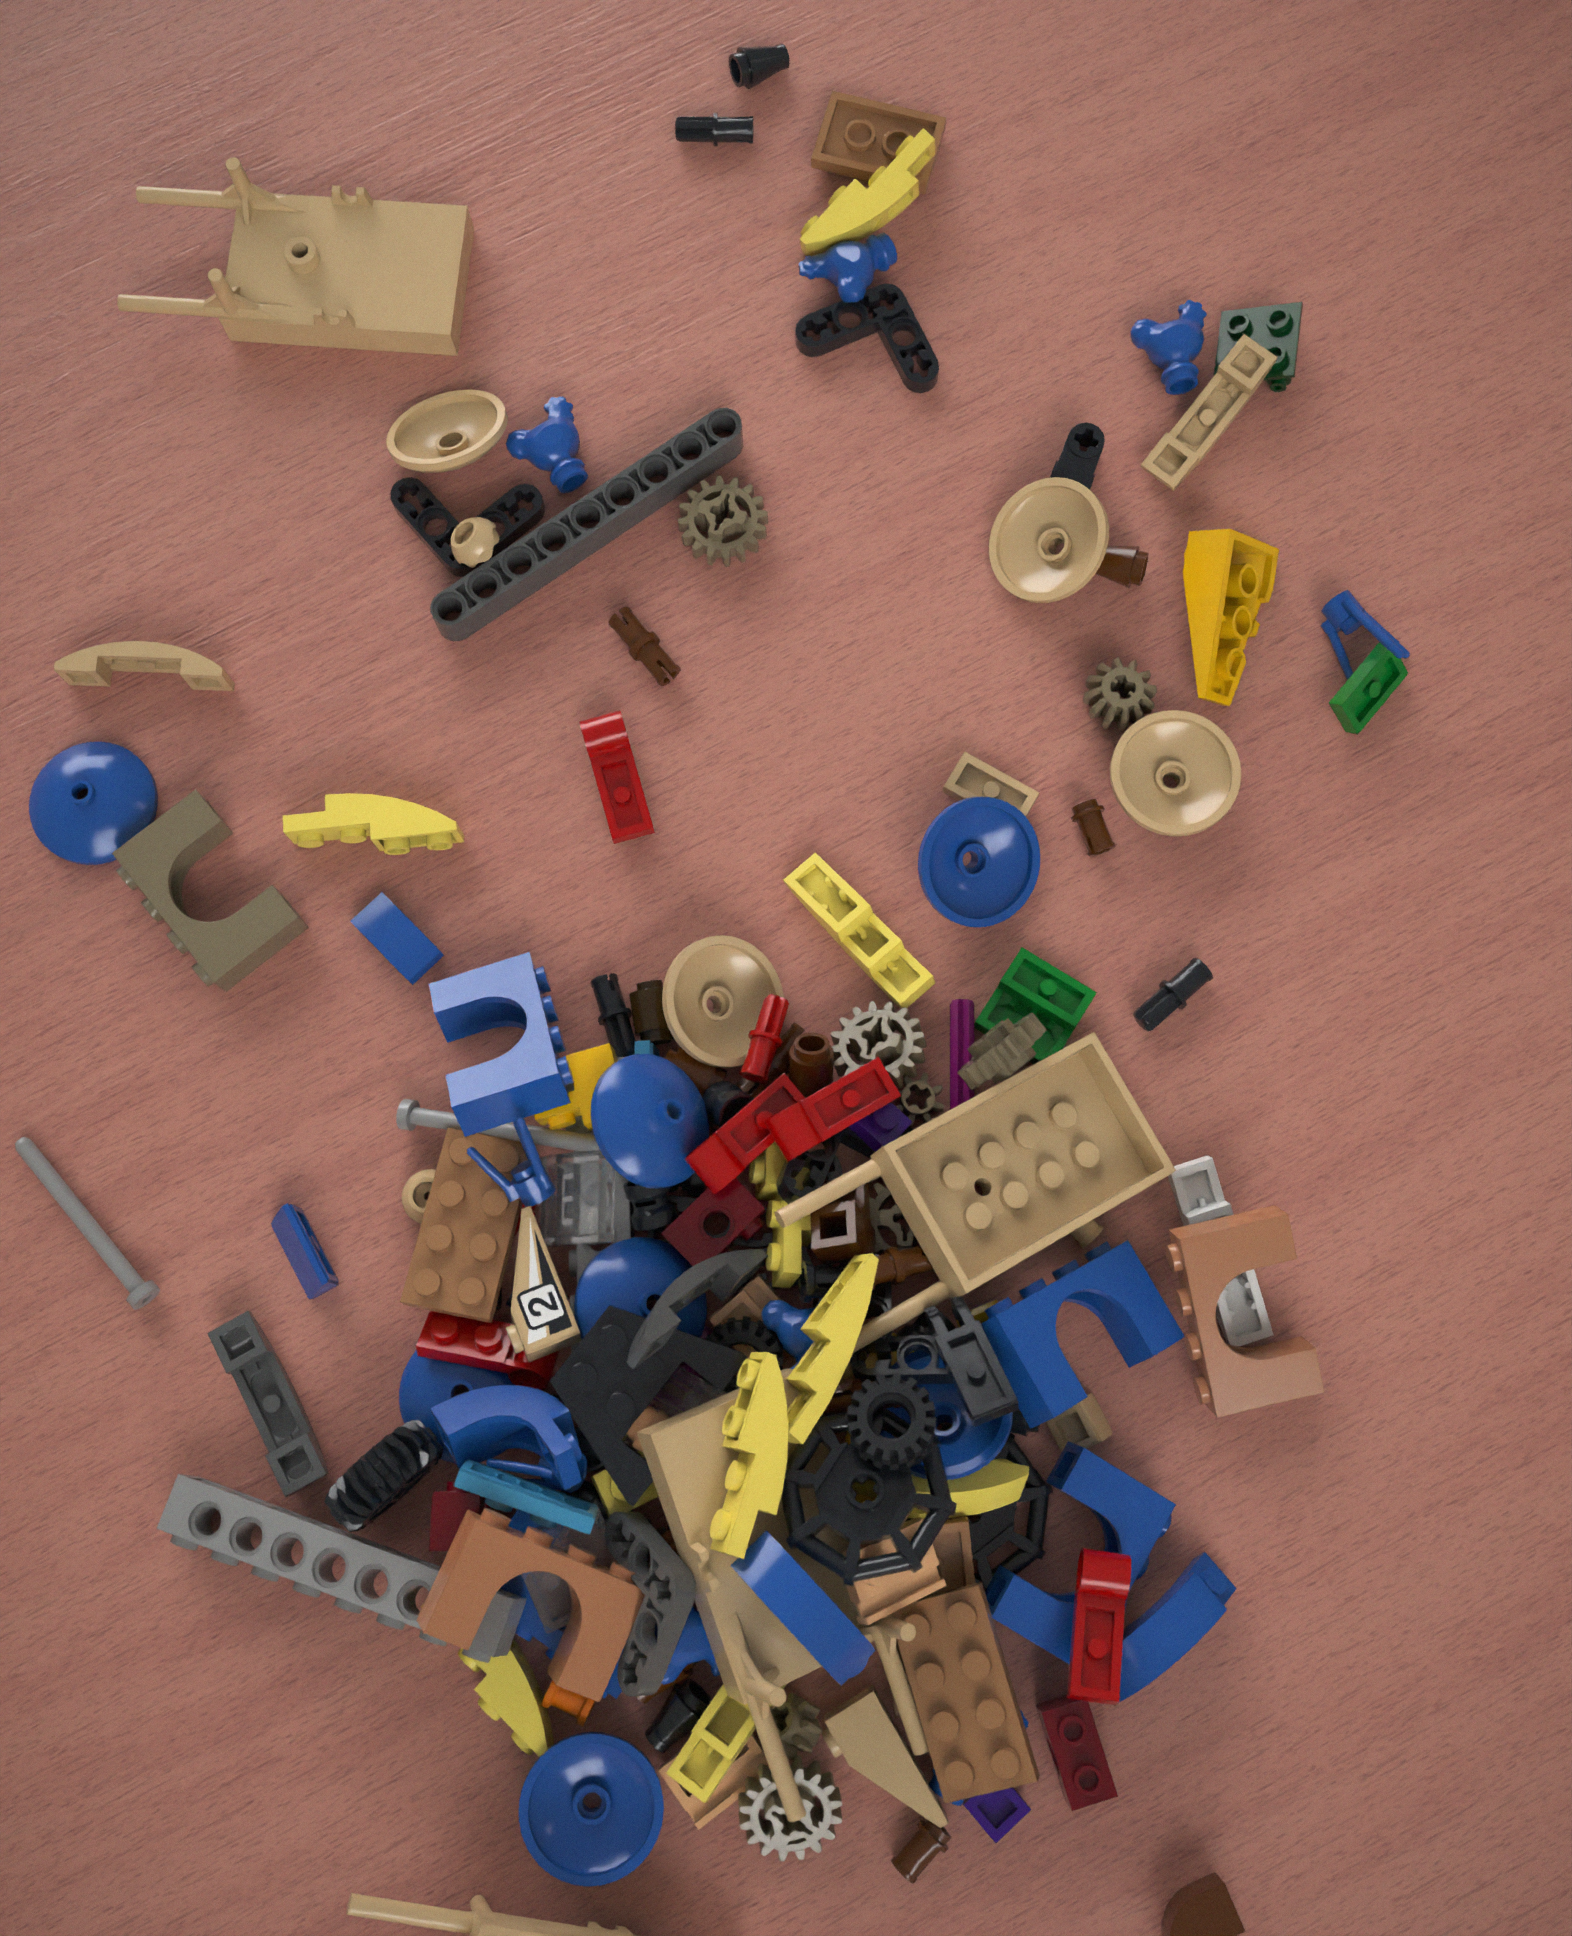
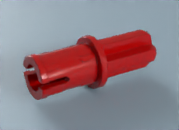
(765, 1039)

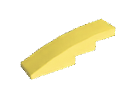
(859, 931)
(835, 1332)

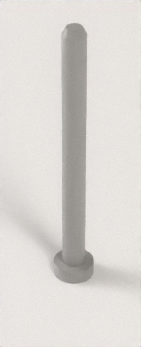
(410, 1115)
(140, 1291)

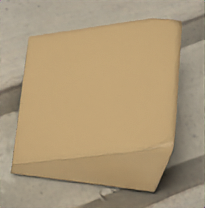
(1080, 1424)

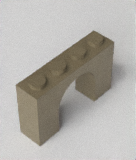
(158, 864)

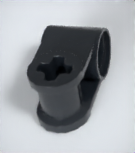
(1076, 463)

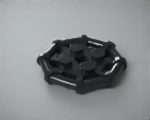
(865, 1521)
(997, 1526)

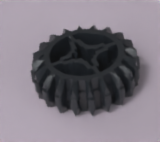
(384, 1475)

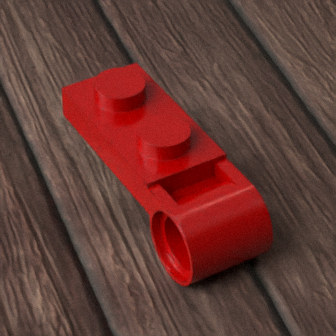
(617, 777)
(832, 1109)
(742, 1136)
(481, 1346)
(1098, 1626)

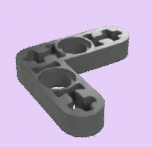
(667, 1602)

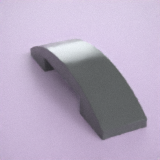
(720, 1274)
(271, 1402)

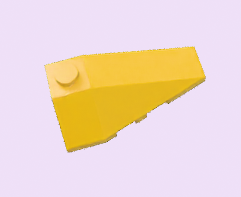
(1224, 586)

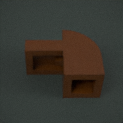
(843, 1227)
(1202, 1910)

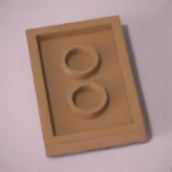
(865, 135)

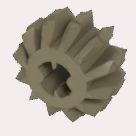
(1108, 703)

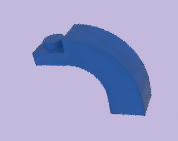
(508, 1419)
(804, 1608)
(1173, 1624)

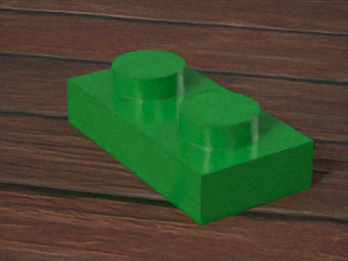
(1368, 689)

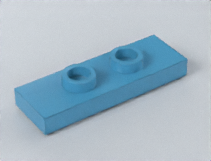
(508, 1491)

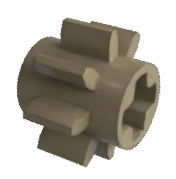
(921, 1088)
(797, 1725)

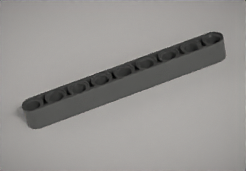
(582, 542)

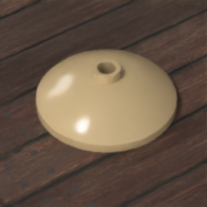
(447, 431)
(1032, 528)
(1191, 753)
(735, 980)

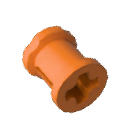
(568, 1702)

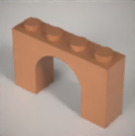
(1206, 1260)
(492, 1553)

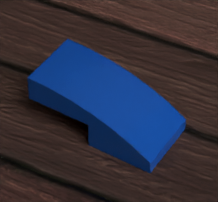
(397, 938)

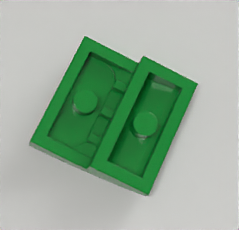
(1040, 989)

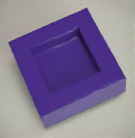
(881, 1126)
(997, 1811)

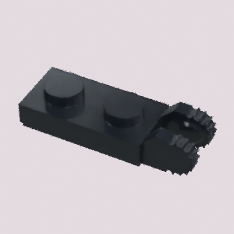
(972, 1364)

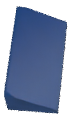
(304, 1251)

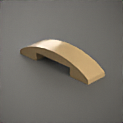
(1210, 413)
(95, 664)

